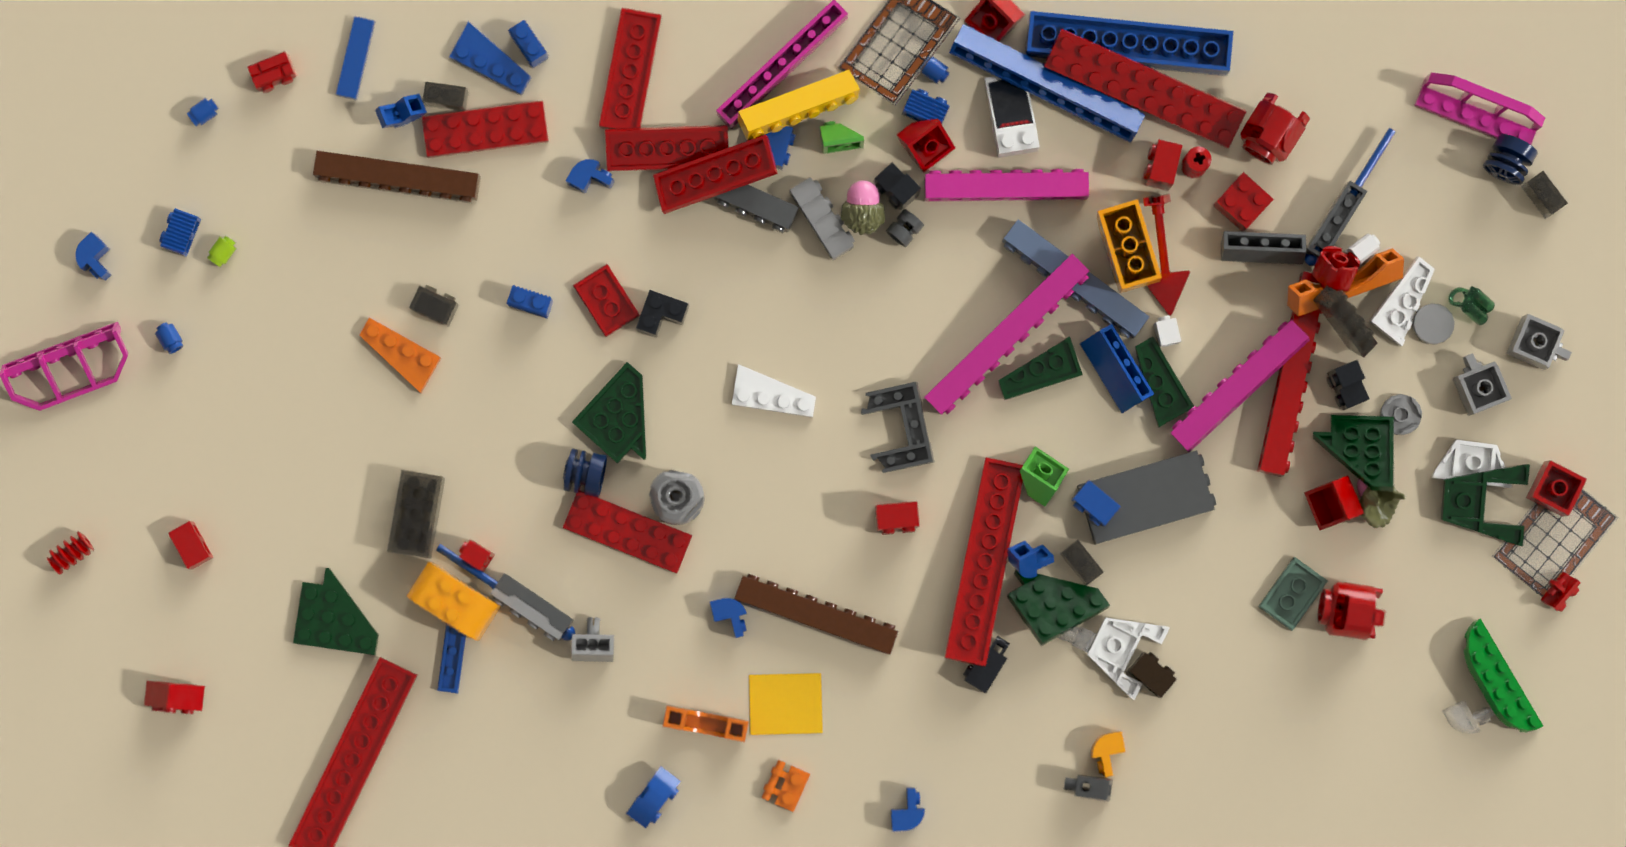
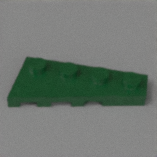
(1169, 395)

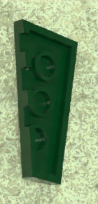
(1047, 369)

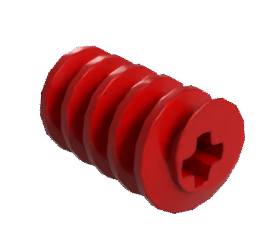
(1192, 168)
(68, 554)

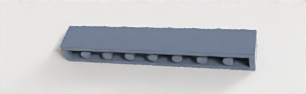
(1093, 291)

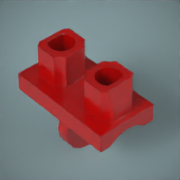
(1560, 591)

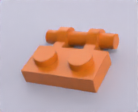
(792, 787)

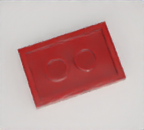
(606, 300)

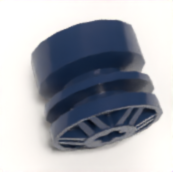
(1510, 159)
(585, 473)

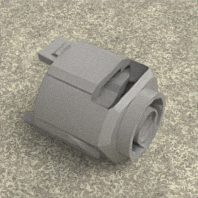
(691, 495)

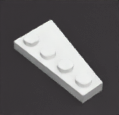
(1398, 309)
(768, 394)

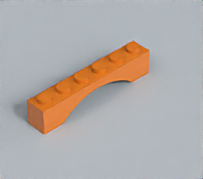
(1379, 271)

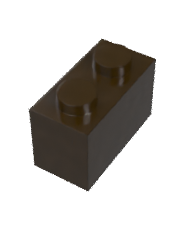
(1152, 674)

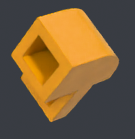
(1105, 746)

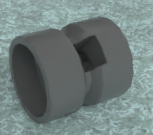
(900, 233)

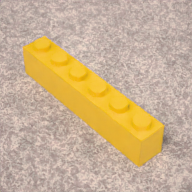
(798, 105)

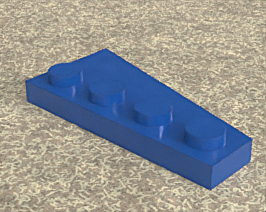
(487, 59)

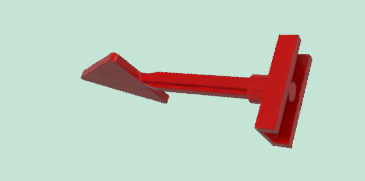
(1172, 283)

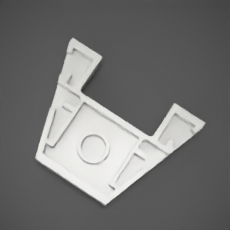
(1116, 645)

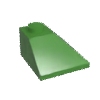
(839, 138)
(1042, 475)

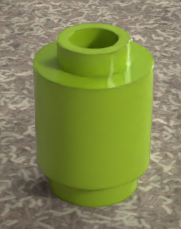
(221, 251)

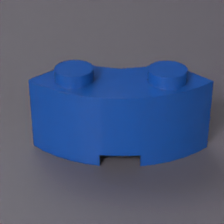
(653, 797)

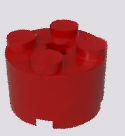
(1335, 268)

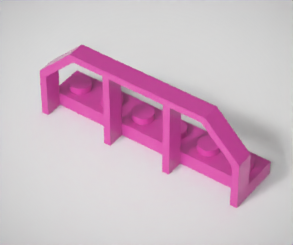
(1472, 116)
(53, 354)

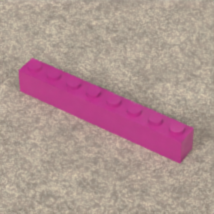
(783, 62)
(1006, 186)
(1240, 385)

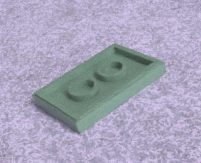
(1293, 593)

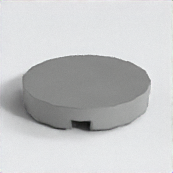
(1433, 323)
(1405, 411)

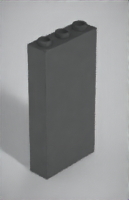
(1154, 496)

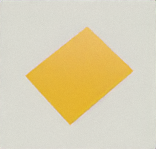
(785, 704)

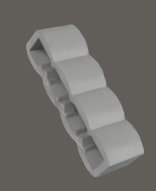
(821, 218)

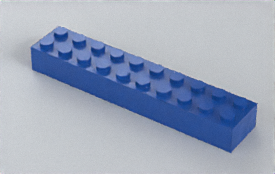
(1144, 42)

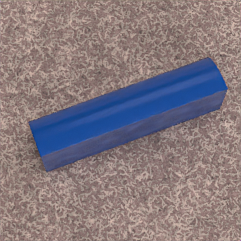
(1116, 368)

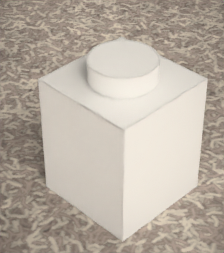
(1167, 331)

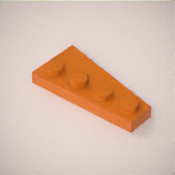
(405, 356)

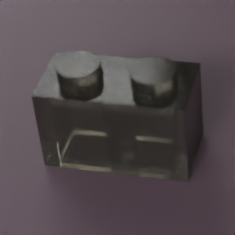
(445, 96)
(1544, 194)
(433, 305)
(1081, 562)

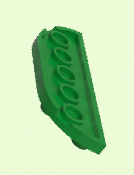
(1497, 680)

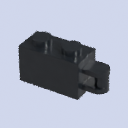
(983, 677)

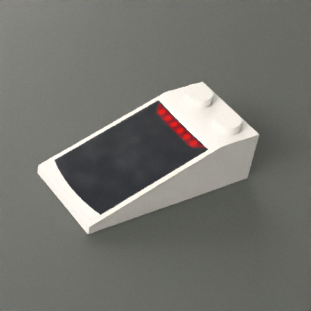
(1011, 118)

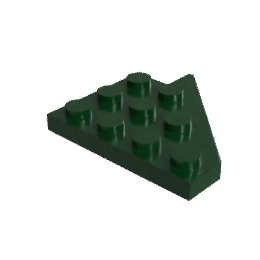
(617, 415)
(1363, 447)
(1054, 605)
(333, 619)

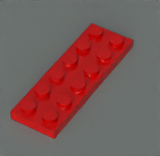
(630, 69)
(485, 129)
(662, 146)
(715, 174)
(627, 531)

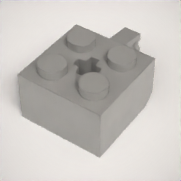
(1547, 337)
(1475, 376)

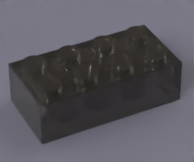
(416, 514)

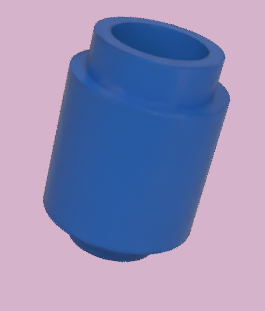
(935, 70)
(202, 111)
(169, 338)

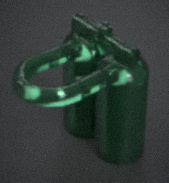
(1475, 304)

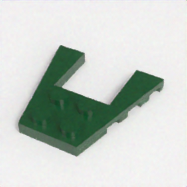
(1465, 501)

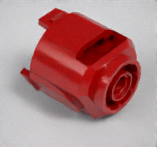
(1272, 131)
(1350, 610)

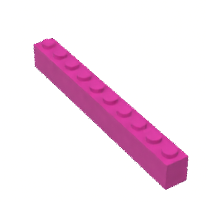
(1006, 334)

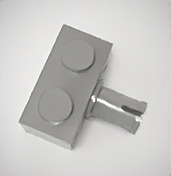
(592, 646)

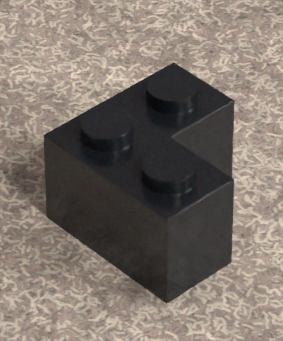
(897, 186)
(658, 308)
(1348, 385)

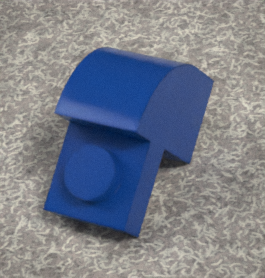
(402, 112)
(585, 172)
(88, 254)
(1029, 560)
(730, 608)
(908, 818)

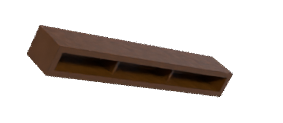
(396, 175)
(817, 615)

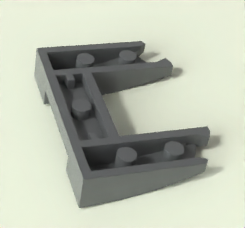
(909, 400)

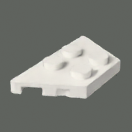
(1470, 458)

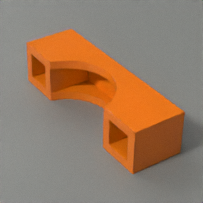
(705, 723)

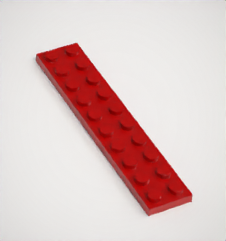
(1145, 88)
(985, 562)
(354, 756)

